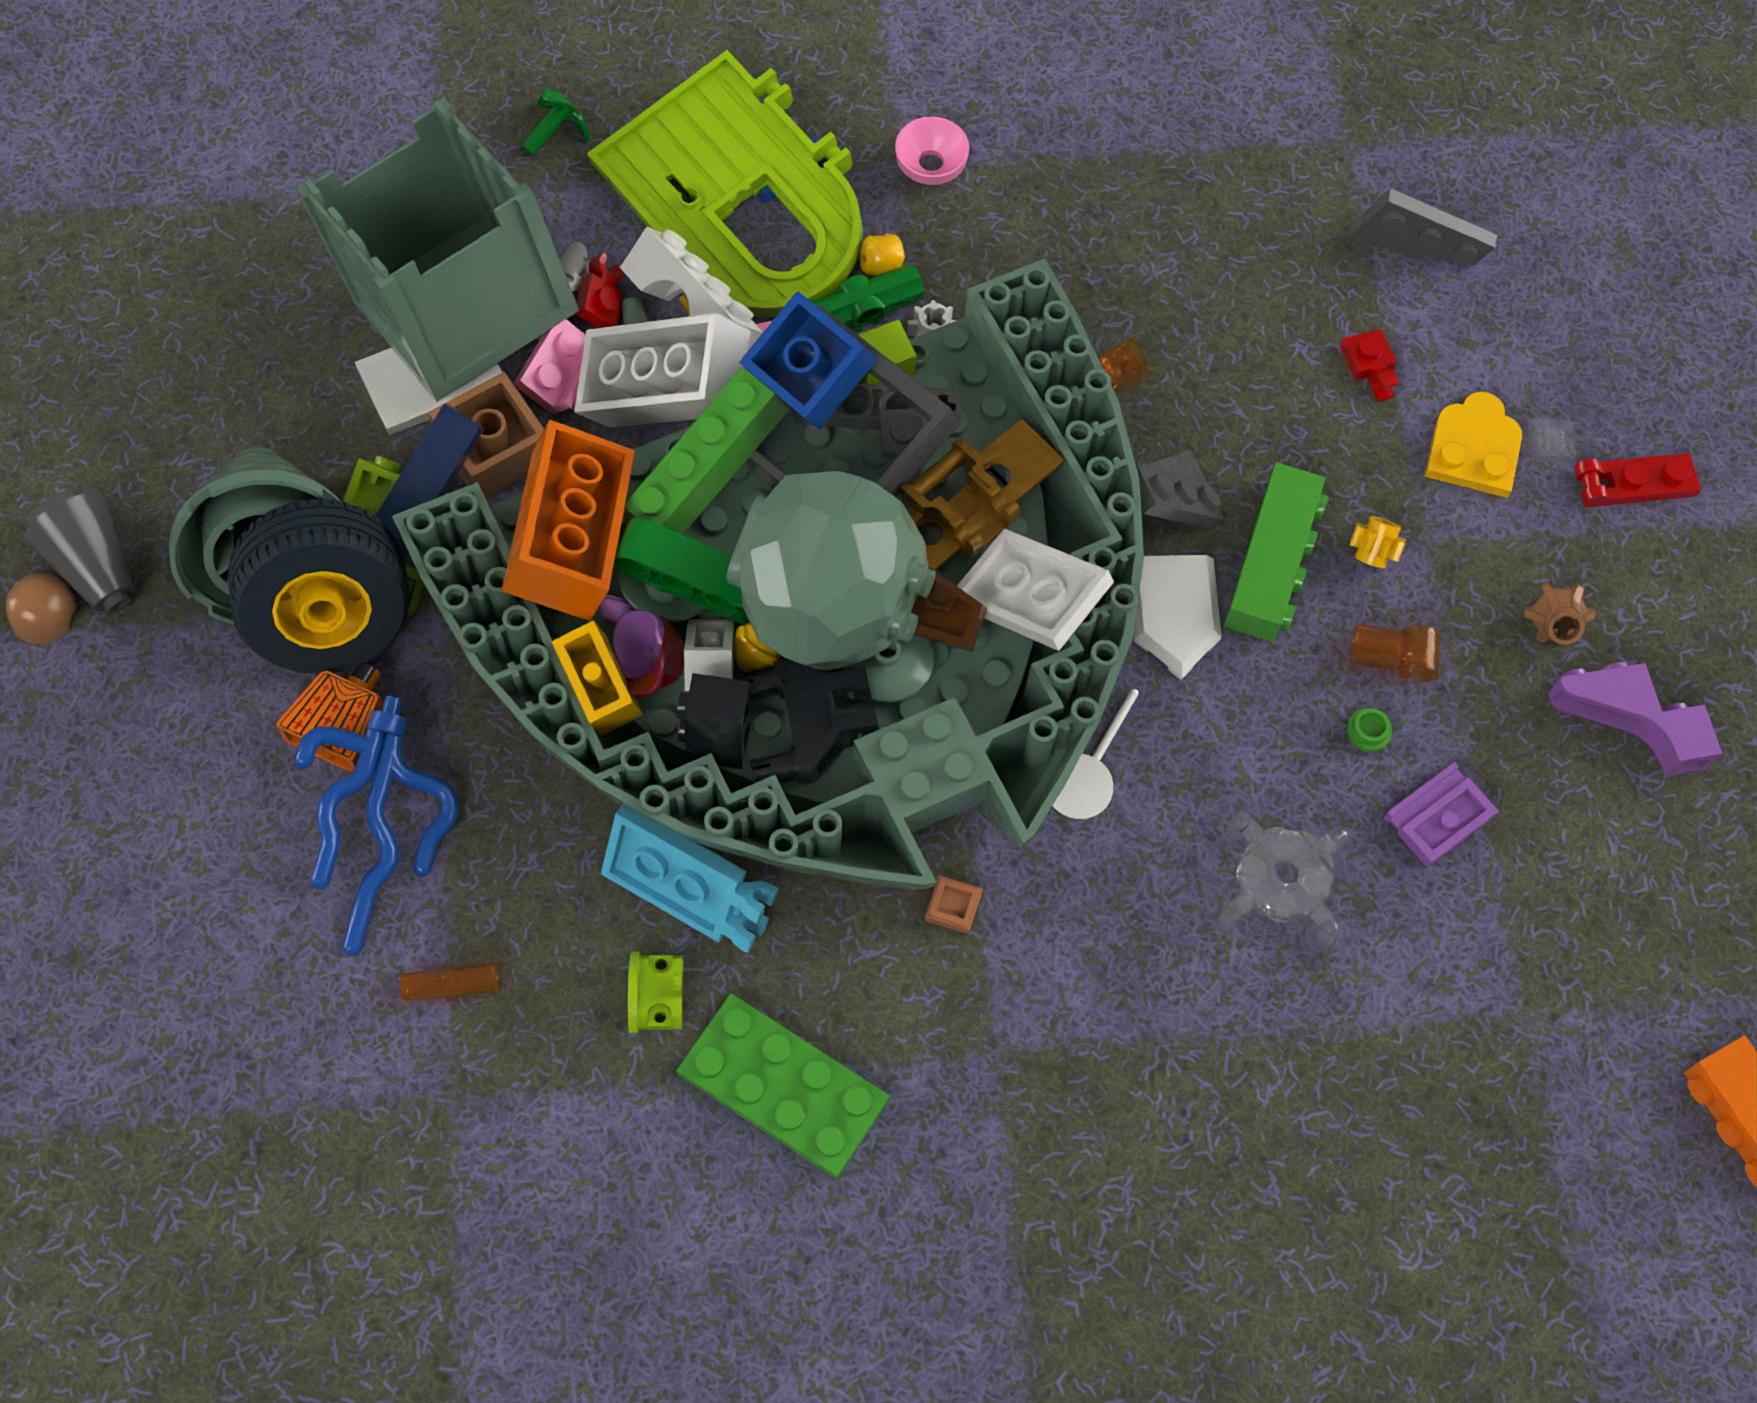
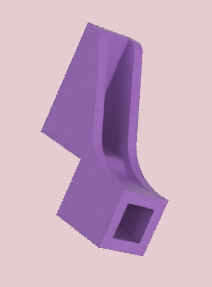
(1627, 700)

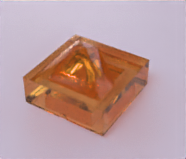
(1125, 365)

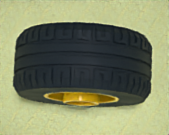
(318, 586)

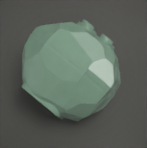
(830, 569)

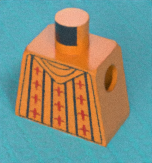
(336, 704)

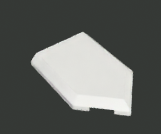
(1178, 610)

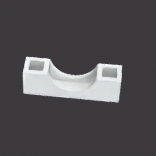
(666, 269)

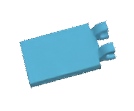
(686, 880)

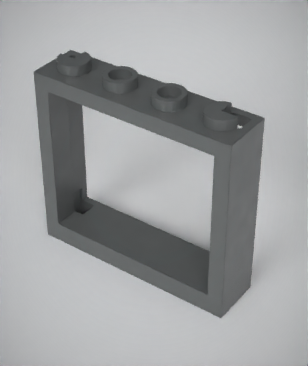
(939, 427)

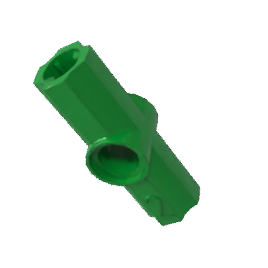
(867, 301)

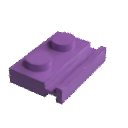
(1441, 815)

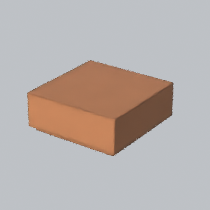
(953, 904)

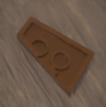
(949, 615)

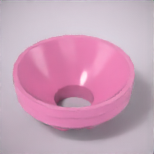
(932, 137)

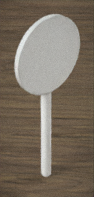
(1090, 782)

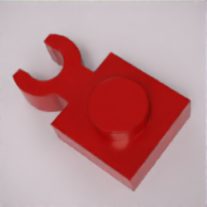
(597, 296)

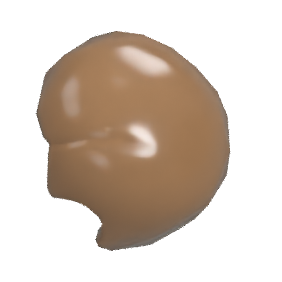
(40, 608)

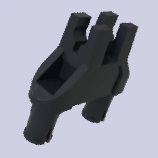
(816, 727)

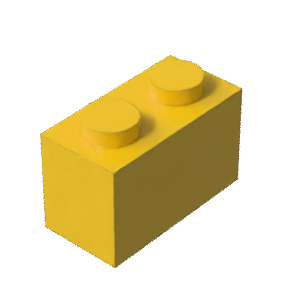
(597, 678)

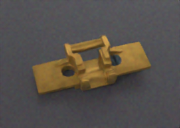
(989, 501)

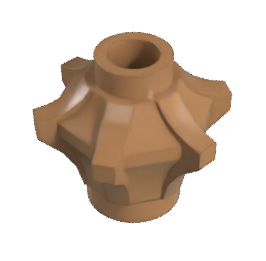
(1560, 614)

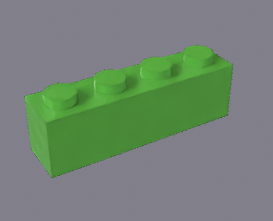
(708, 454)
(1275, 553)

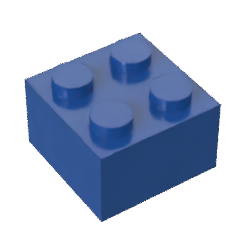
(808, 360)

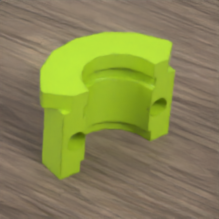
(655, 992)

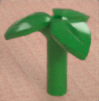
(560, 111)

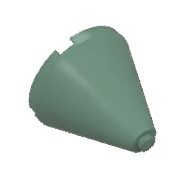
(221, 512)

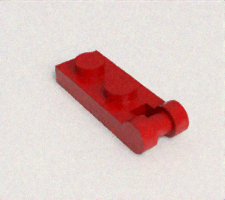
(1637, 479)

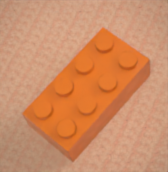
(569, 521)

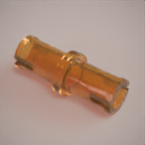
(449, 982)

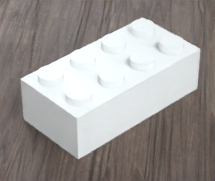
(658, 369)

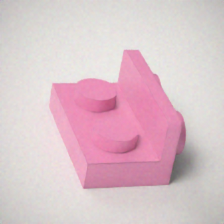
(554, 368)

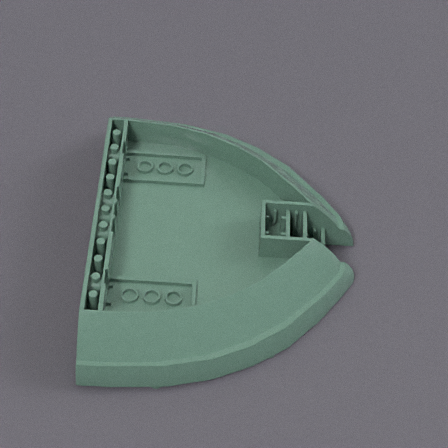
(990, 724)

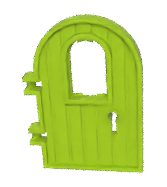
(720, 151)

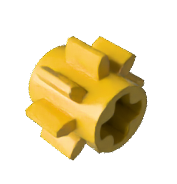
(1377, 542)

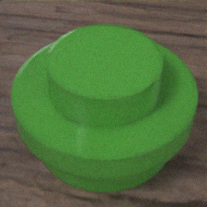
(1369, 730)

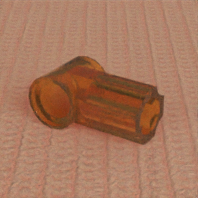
(1409, 651)

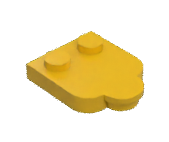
(1475, 445)

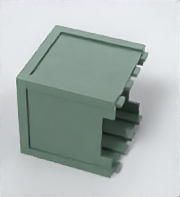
(443, 253)

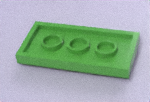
(783, 1085)

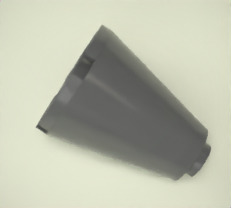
(82, 546)

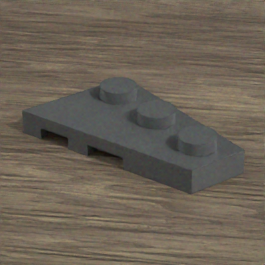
(1421, 229)
(1179, 492)

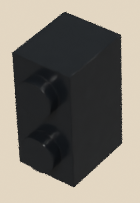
(715, 719)

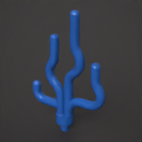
(379, 753)

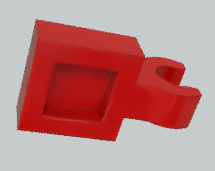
(1373, 359)

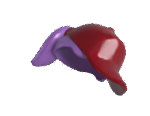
(644, 646)

